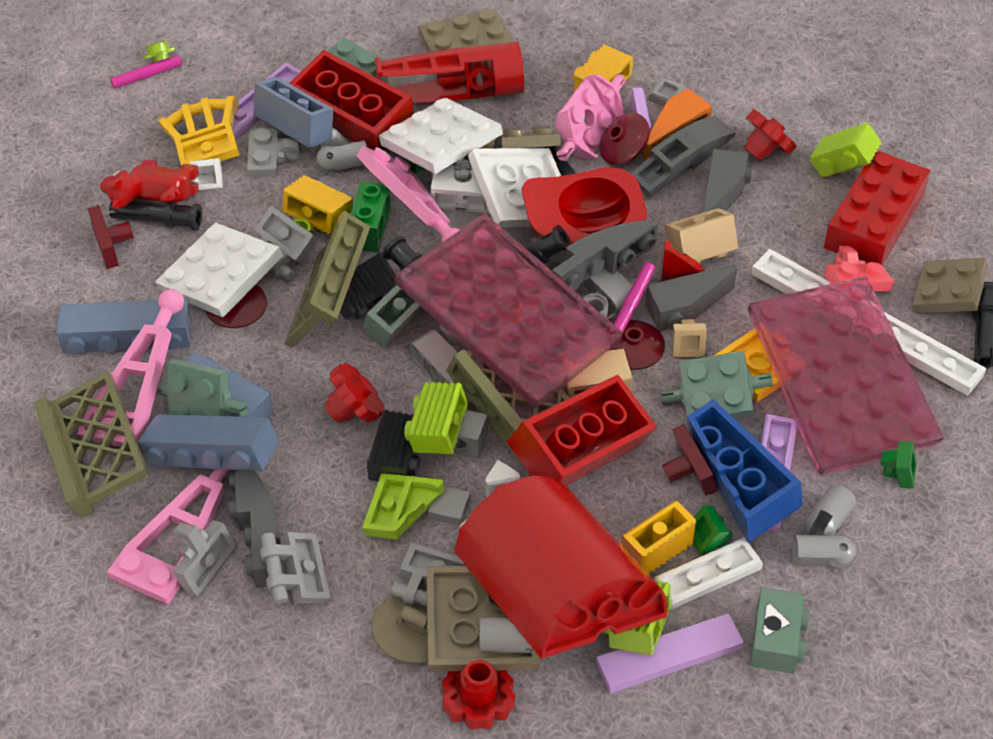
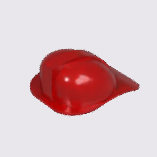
(583, 202)

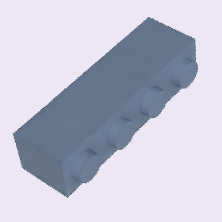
(116, 325)
(209, 442)

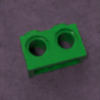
(373, 208)

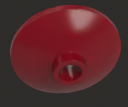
(624, 139)
(245, 312)
(643, 350)

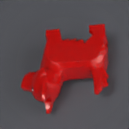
(151, 183)

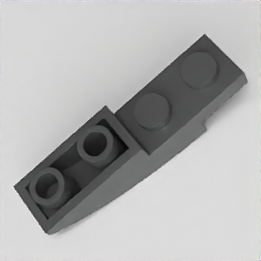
(681, 150)
(606, 249)
(255, 517)

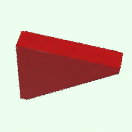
(677, 265)

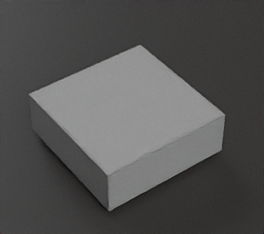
(664, 91)
(450, 506)

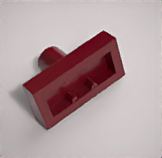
(109, 235)
(689, 462)

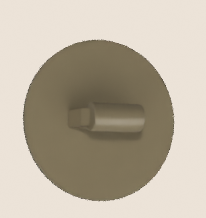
(401, 630)

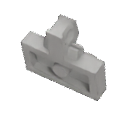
(268, 150)
(202, 553)

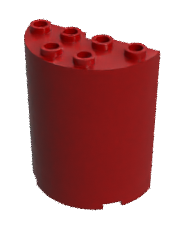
(555, 567)

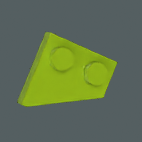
(399, 503)

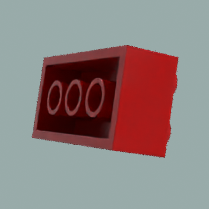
(359, 101)
(877, 207)
(582, 432)

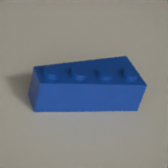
(745, 472)

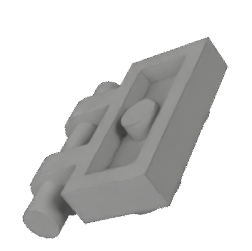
(289, 236)
(304, 568)
(415, 570)

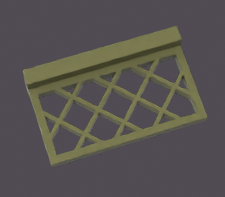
(329, 277)
(488, 399)
(68, 458)

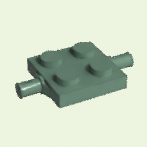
(718, 378)
(198, 391)

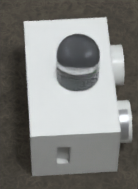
(458, 188)

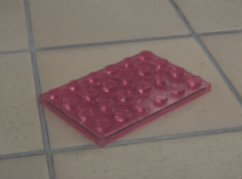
(509, 309)
(843, 373)

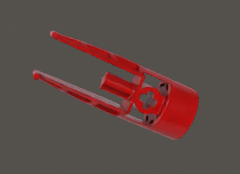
(460, 72)

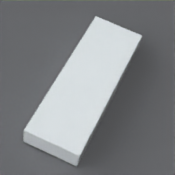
(711, 572)

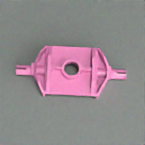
(600, 104)

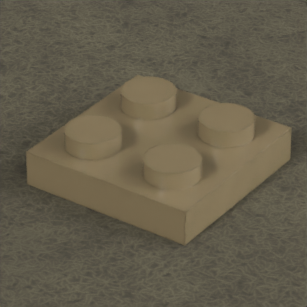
(540, 137)
(950, 285)

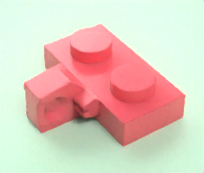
(849, 267)

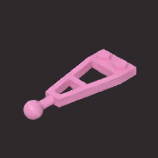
(407, 187)
(170, 303)
(150, 574)

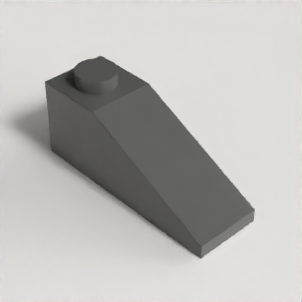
(726, 179)
(688, 295)

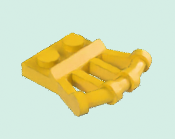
(207, 143)

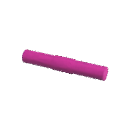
(146, 71)
(634, 296)

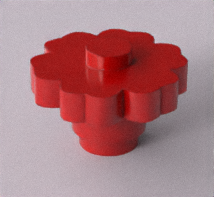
(766, 136)
(352, 396)
(478, 695)

